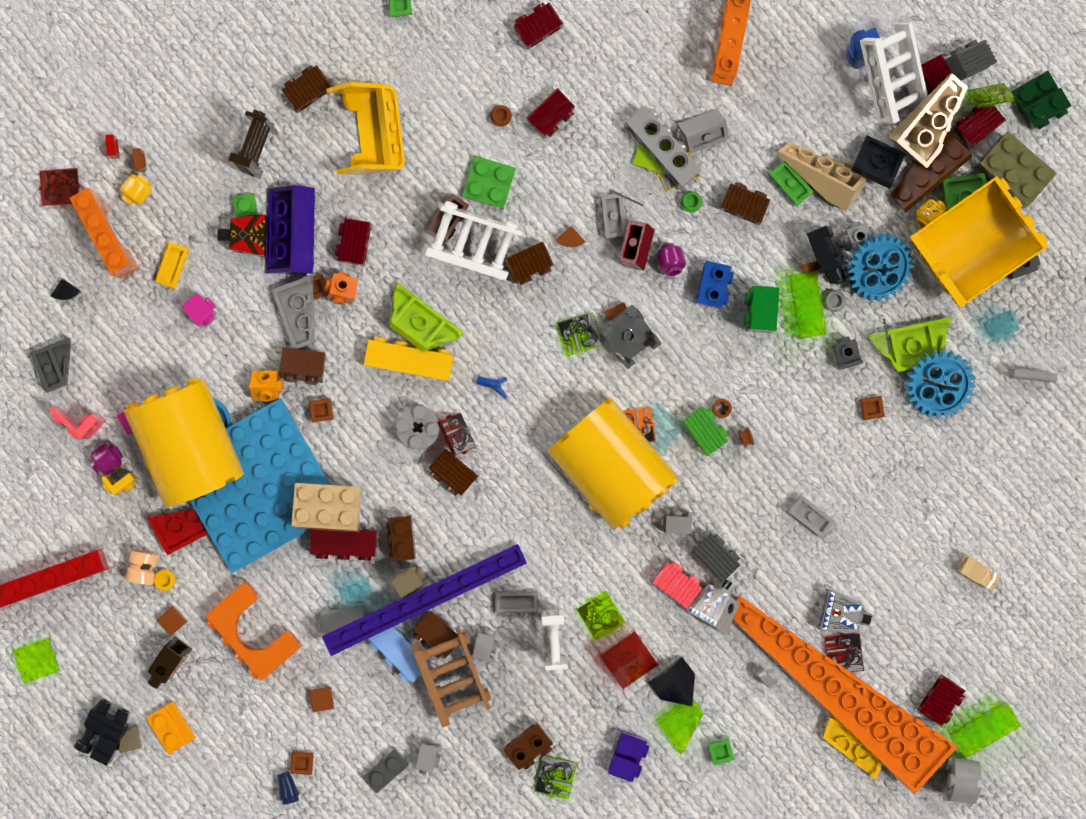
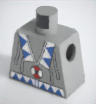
(715, 606)
(842, 613)

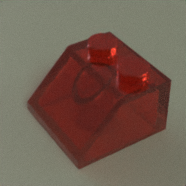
(628, 659)

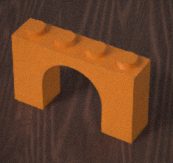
(93, 215)
(225, 619)

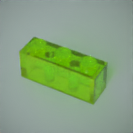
(806, 305)
(984, 728)

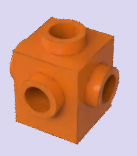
(341, 288)

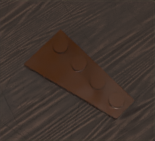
(923, 180)

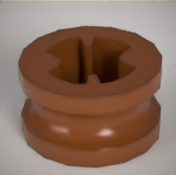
(726, 403)
(746, 437)

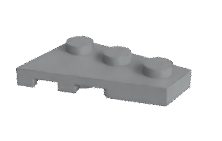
(297, 311)

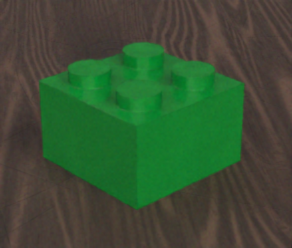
(762, 309)

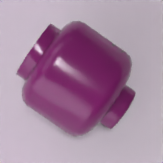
(671, 259)
(106, 458)

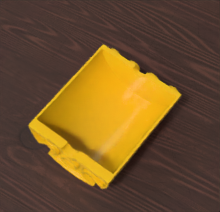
(978, 241)
(184, 442)
(613, 464)

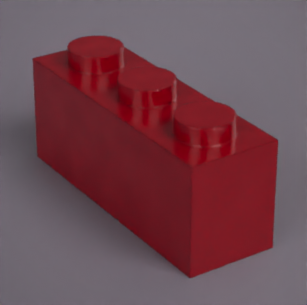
(344, 544)

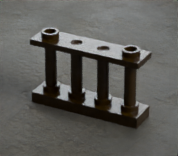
(247, 159)

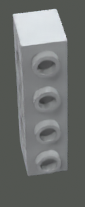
(679, 175)

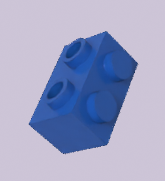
(854, 50)
(714, 284)

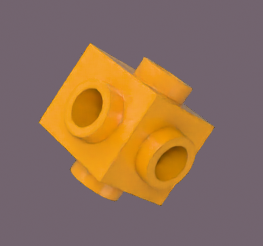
(265, 385)

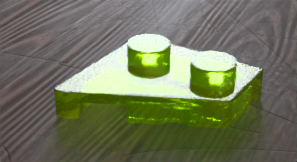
(680, 724)

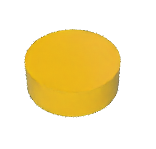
(164, 580)

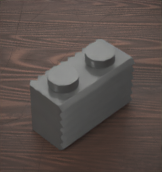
(970, 60)
(716, 557)

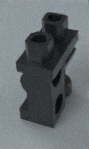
(827, 256)
(108, 727)

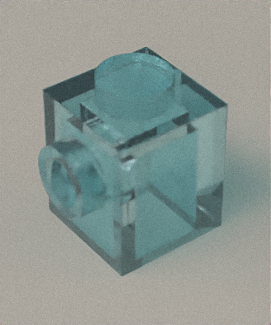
(1002, 326)
(356, 590)

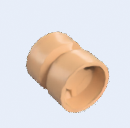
(136, 573)

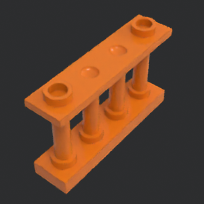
(730, 41)

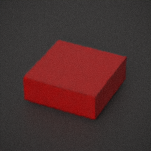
(112, 146)

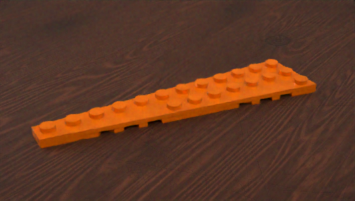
(883, 728)

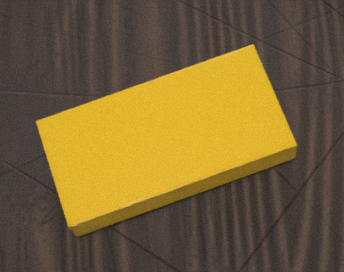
(172, 265)

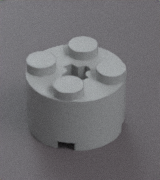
(406, 423)
(961, 780)

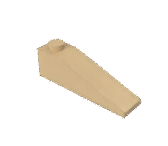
(926, 126)
(826, 176)

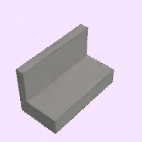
(704, 130)

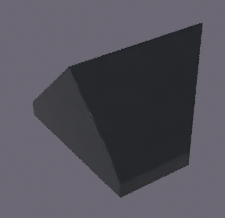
(675, 683)

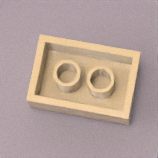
(326, 507)

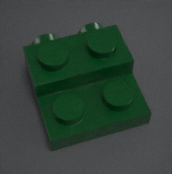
(1041, 100)

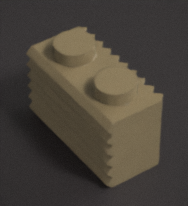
(408, 580)

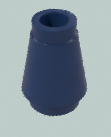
(287, 789)

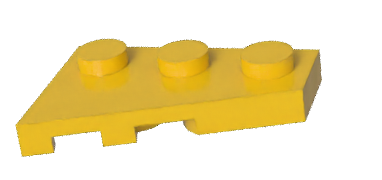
(850, 747)

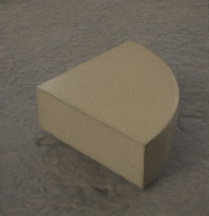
(130, 741)

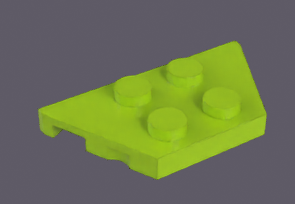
(420, 322)
(915, 340)

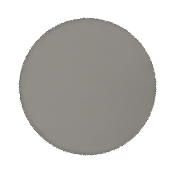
(835, 301)
(765, 677)

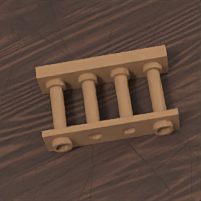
(437, 692)

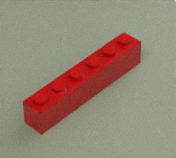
(52, 577)

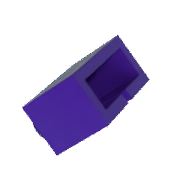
(628, 756)

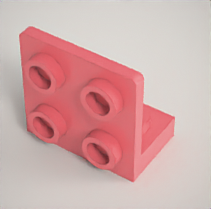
(84, 430)

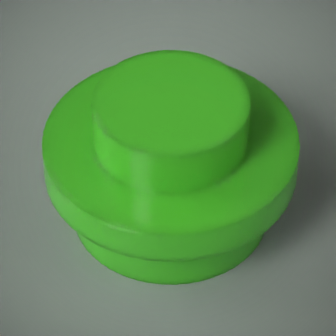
(691, 201)

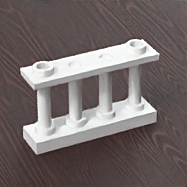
(879, 77)
(476, 261)
(552, 620)

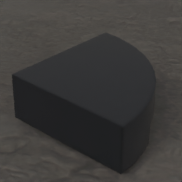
(65, 291)

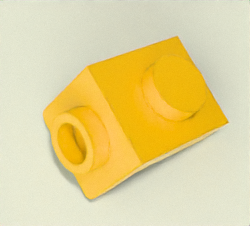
(124, 484)

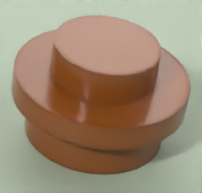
(501, 116)

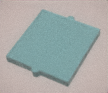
(665, 428)

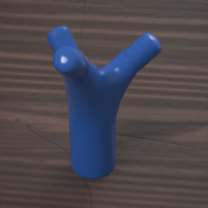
(493, 384)

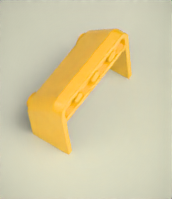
(377, 126)

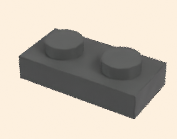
(385, 770)

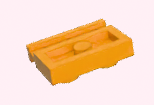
(171, 727)

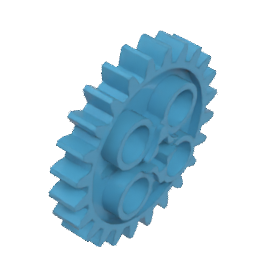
(881, 249)
(947, 365)

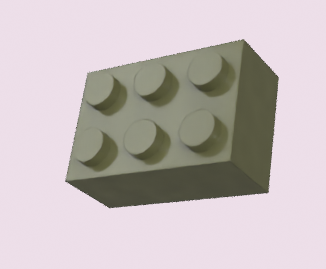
(1018, 167)

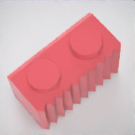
(677, 584)

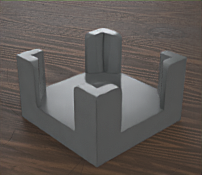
(628, 335)

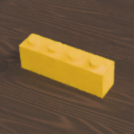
(408, 360)

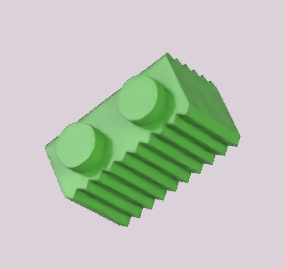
(705, 431)

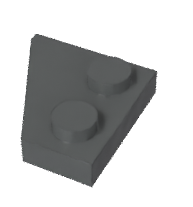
(53, 364)

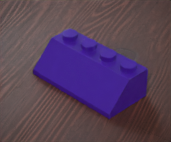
(290, 230)

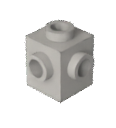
(850, 235)

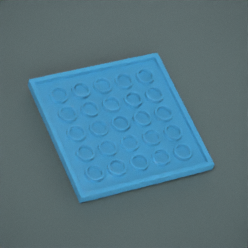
(257, 509)

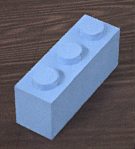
(397, 652)

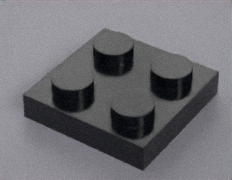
(878, 162)

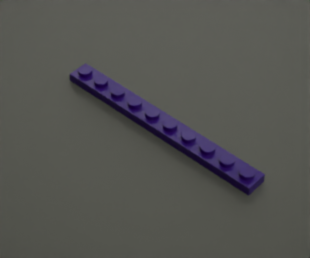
(424, 600)

